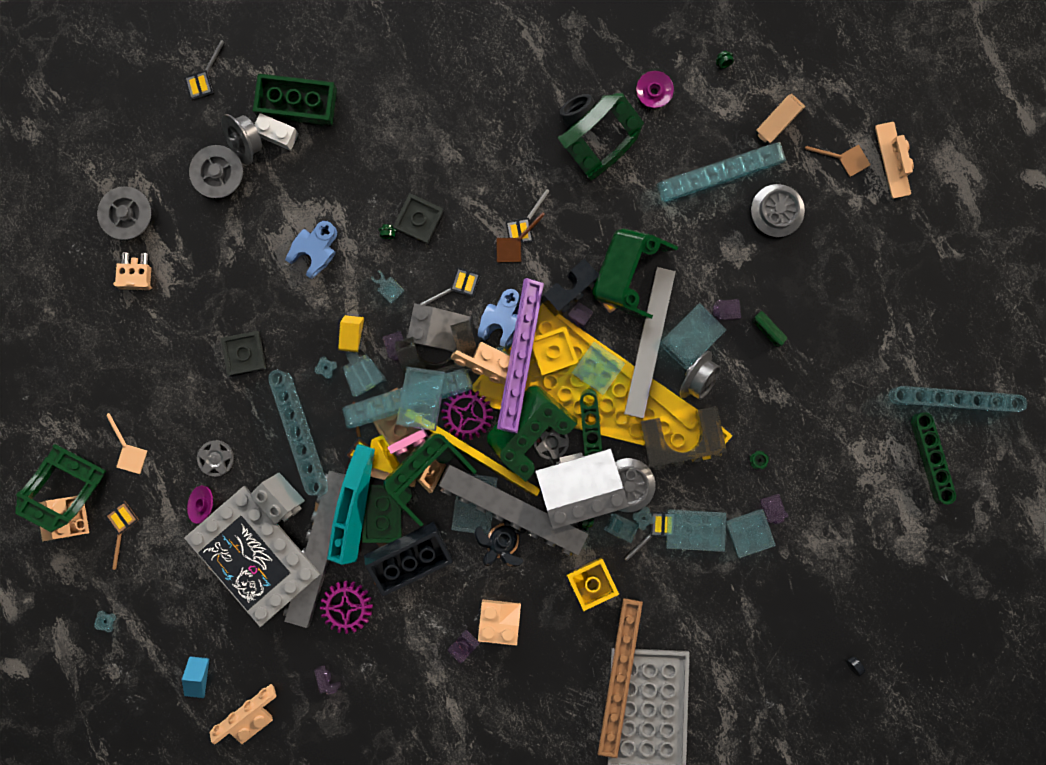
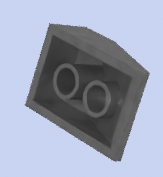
(432, 327)

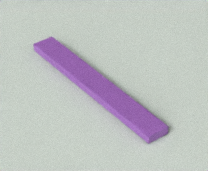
(520, 356)

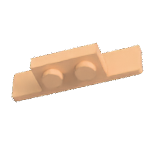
(895, 159)
(485, 362)
(247, 719)

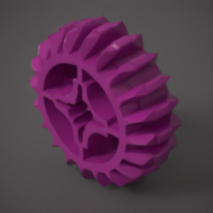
(459, 429)
(346, 599)

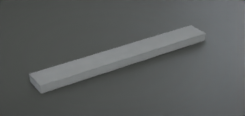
(649, 343)

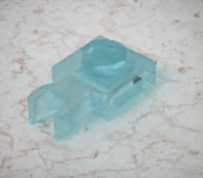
(389, 288)

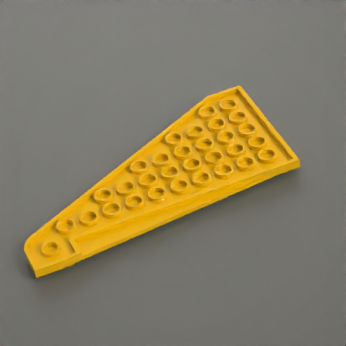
(676, 415)

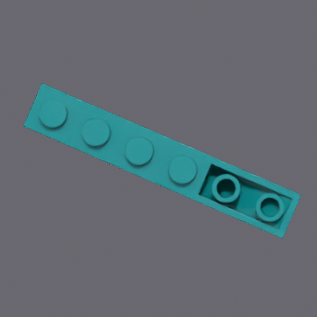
(351, 508)

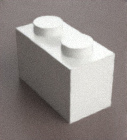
(276, 131)

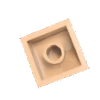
(499, 622)

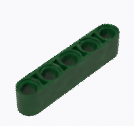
(590, 427)
(940, 465)

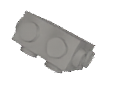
(277, 498)

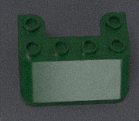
(537, 414)

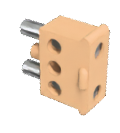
(133, 281)

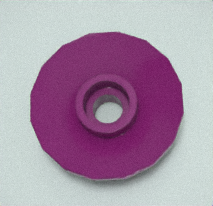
(658, 81)
(200, 504)

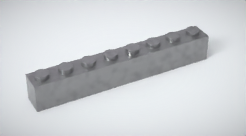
(512, 509)
(303, 605)

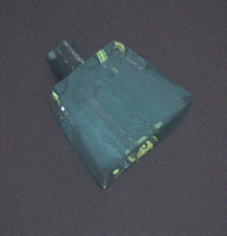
(362, 373)

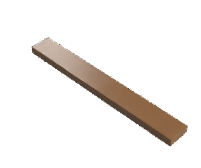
(620, 678)

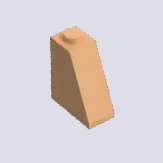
(780, 118)

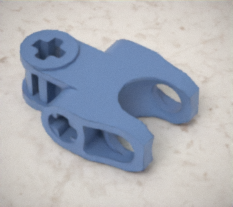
(316, 246)
(501, 317)

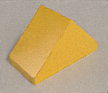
(350, 333)
(382, 458)

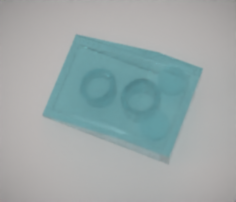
(692, 336)

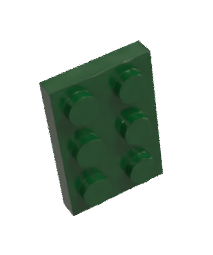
(381, 517)

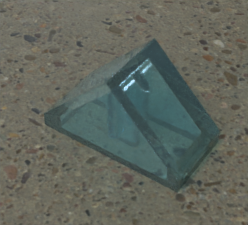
(621, 527)

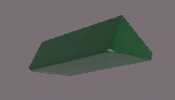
(769, 329)

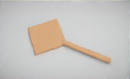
(130, 457)

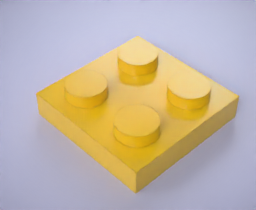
(554, 351)

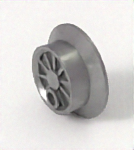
(241, 137)
(216, 171)
(777, 210)
(124, 213)
(700, 377)
(637, 483)

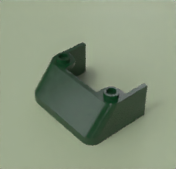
(619, 267)
(433, 448)

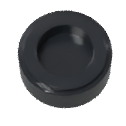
(856, 666)

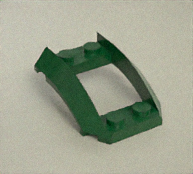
(580, 150)
(70, 464)

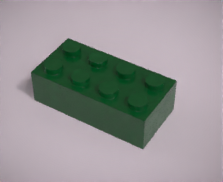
(295, 99)

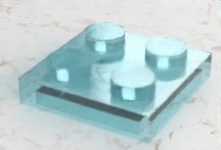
(598, 368)
(750, 533)

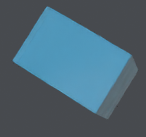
(195, 677)

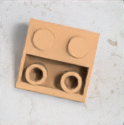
(76, 526)

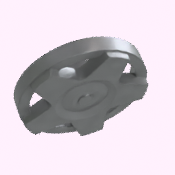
(551, 442)
(215, 458)

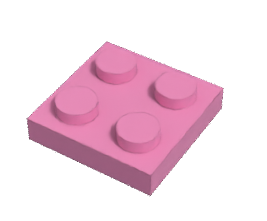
(402, 446)

